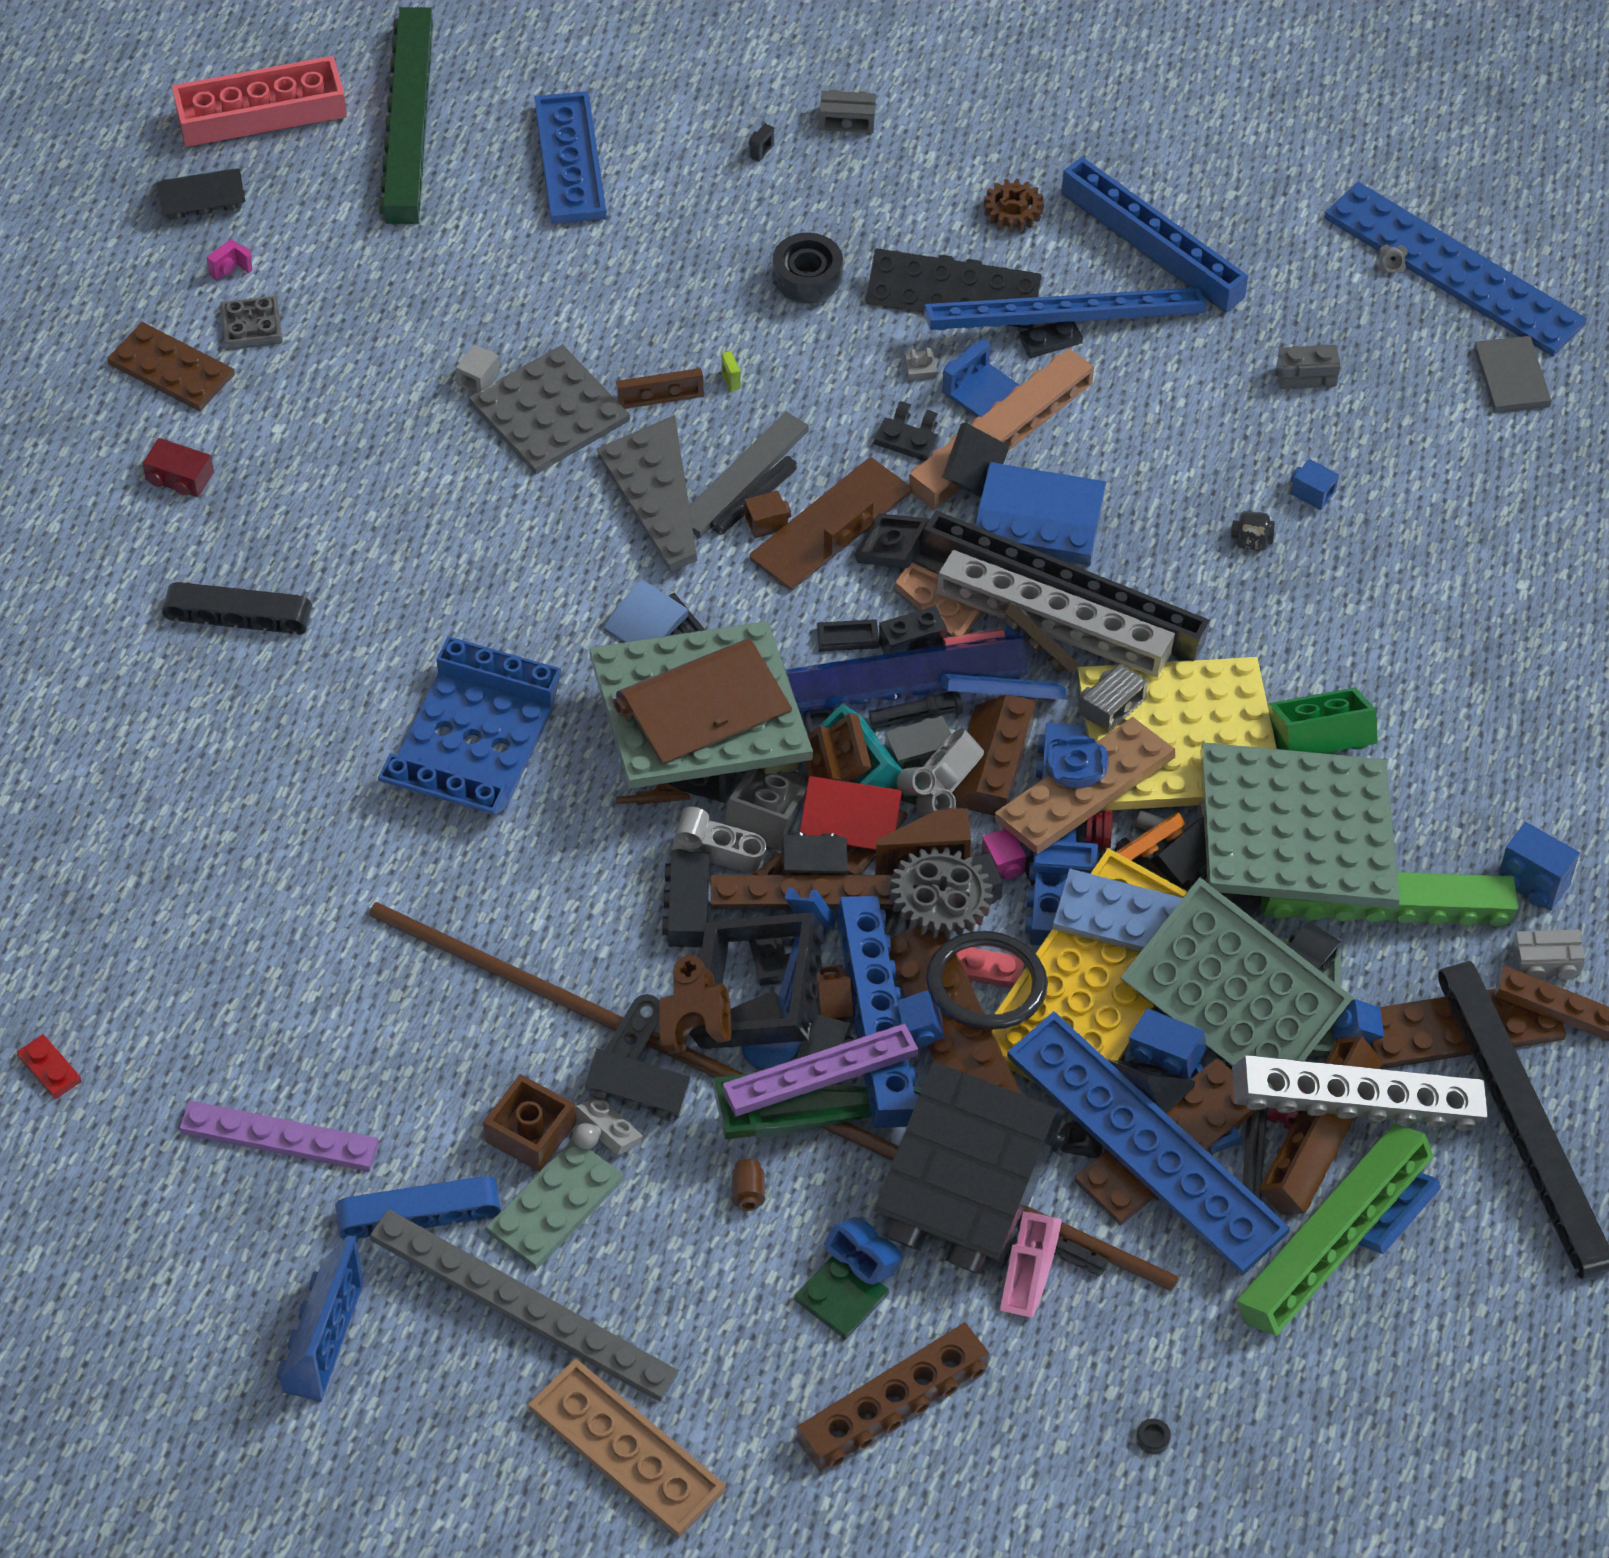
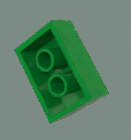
(1324, 722)

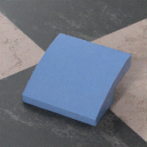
(645, 615)

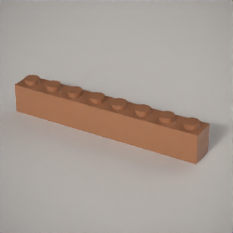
(1010, 419)

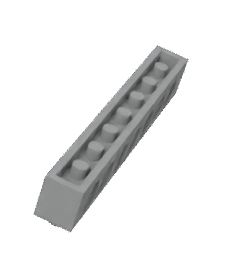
(1057, 613)
(1463, 1094)

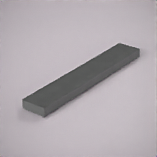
(746, 470)

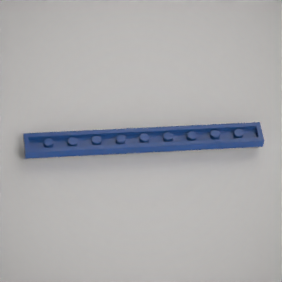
(1064, 308)

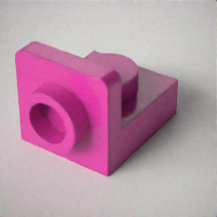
(226, 257)

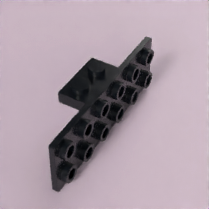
(914, 280)

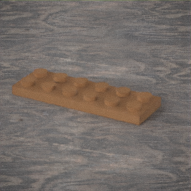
(1052, 810)
(627, 1448)

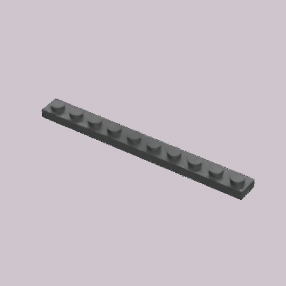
(524, 1305)

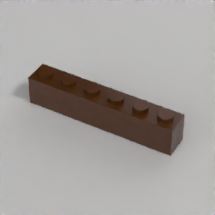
(1313, 1140)

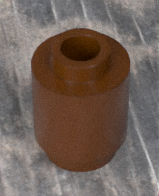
(748, 1185)

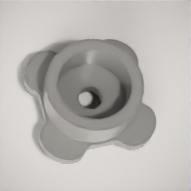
(1398, 264)

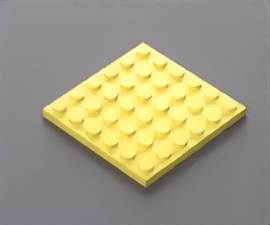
(1189, 706)

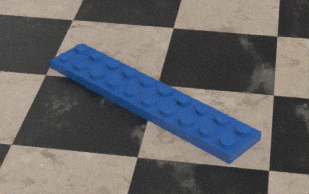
(1457, 269)
(1148, 1143)

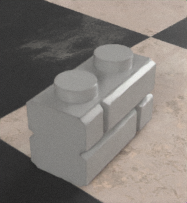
(1549, 953)

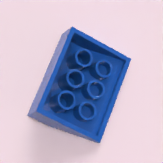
(1043, 510)
(323, 1323)

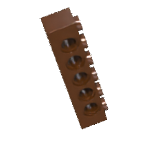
(956, 1346)

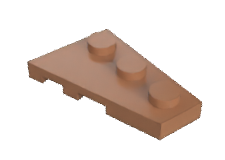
(920, 589)

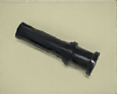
(929, 707)

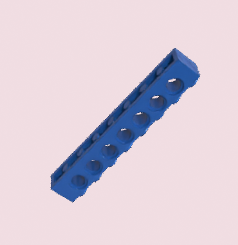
(1041, 896)
(875, 1004)

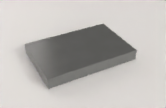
(1512, 374)

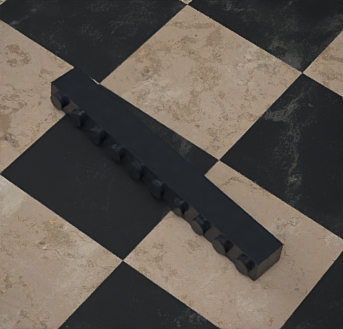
(948, 533)

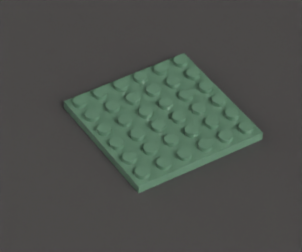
(762, 746)
(1298, 825)

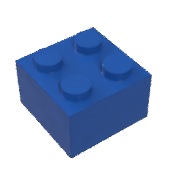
(1539, 865)

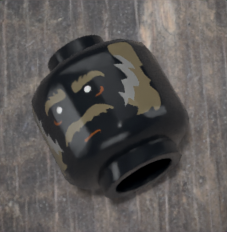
(1253, 530)

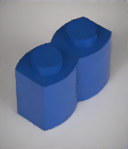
(865, 1252)

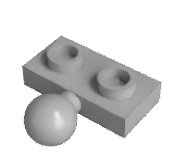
(605, 1124)

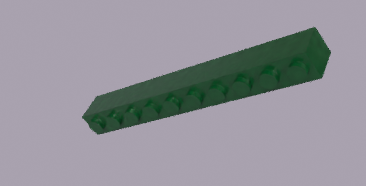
(408, 116)

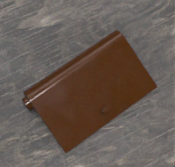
(703, 701)

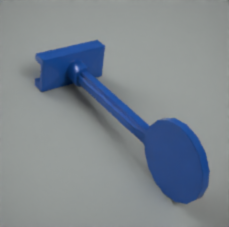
(771, 1055)

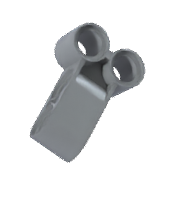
(941, 772)
(700, 834)

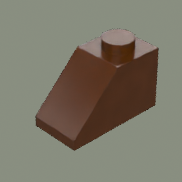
(834, 993)

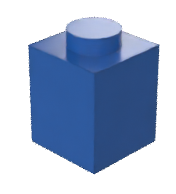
(1314, 484)
(921, 1018)
(1359, 1020)

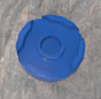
(1077, 762)

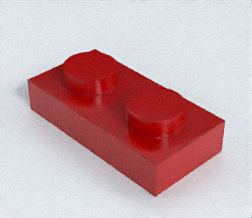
(49, 1066)

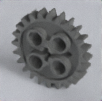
(936, 883)

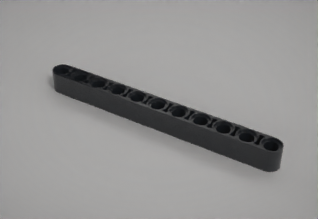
(1525, 1119)

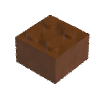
(529, 1122)

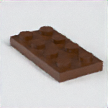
(171, 366)

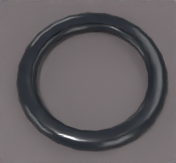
(978, 1020)

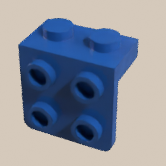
(974, 381)

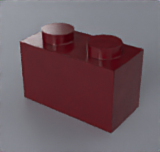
(178, 467)

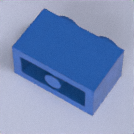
(1167, 1043)

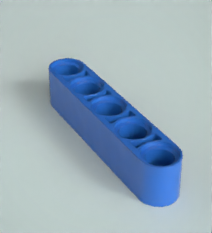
(424, 1205)

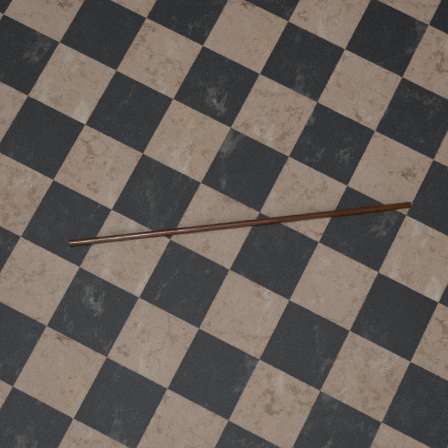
(717, 1069)

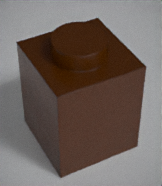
(766, 513)

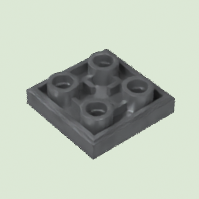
(251, 322)

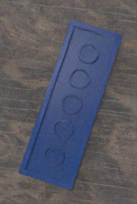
(570, 157)

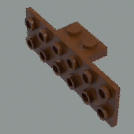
(830, 523)

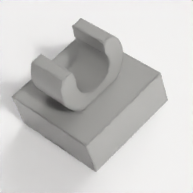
(920, 364)

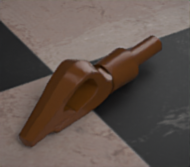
(654, 796)

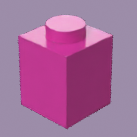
(1005, 852)

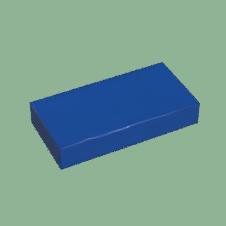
(1065, 856)

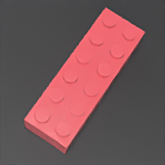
(259, 101)

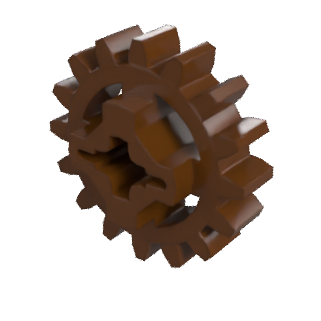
(1013, 205)

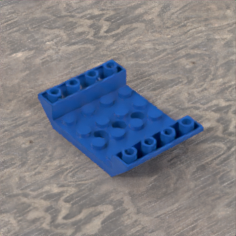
(483, 696)

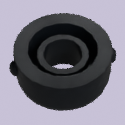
(807, 253)

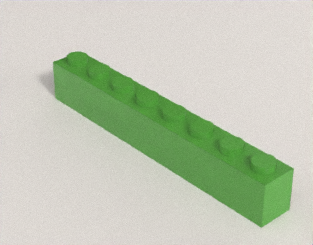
(1422, 899)
(1334, 1229)

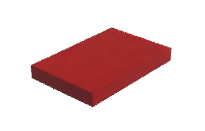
(850, 811)

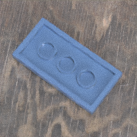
(1111, 910)

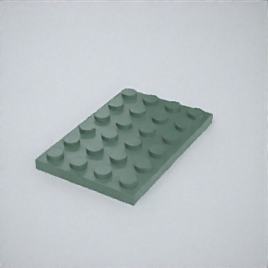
(1235, 981)

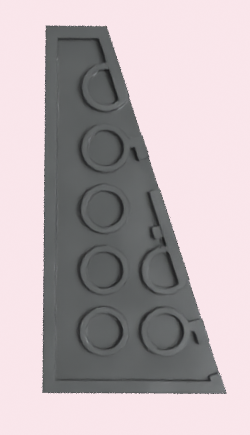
(652, 481)

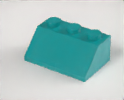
(884, 767)

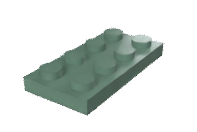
(554, 1204)

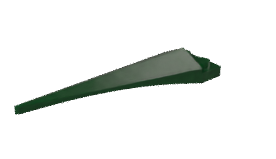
(807, 1111)

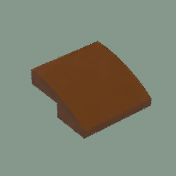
(839, 750)

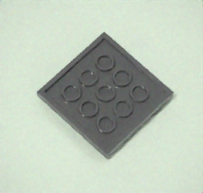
(549, 409)

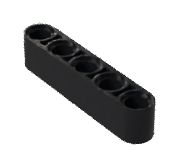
(237, 607)

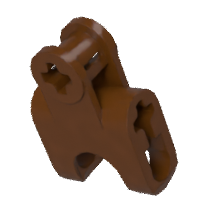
(693, 1004)

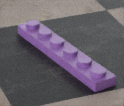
(820, 1069)
(279, 1135)

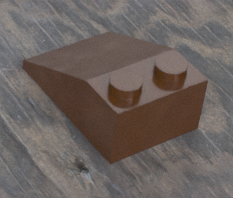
(938, 829)

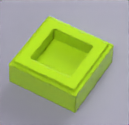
(730, 371)

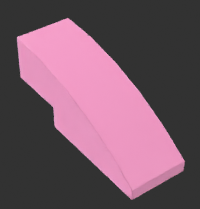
(1030, 1263)

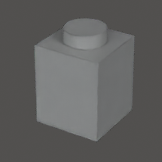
(477, 369)

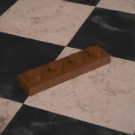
(1553, 1002)

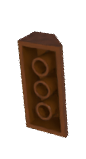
(1002, 731)

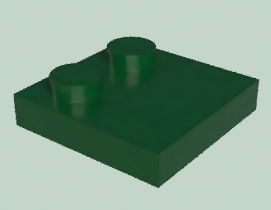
(840, 1297)

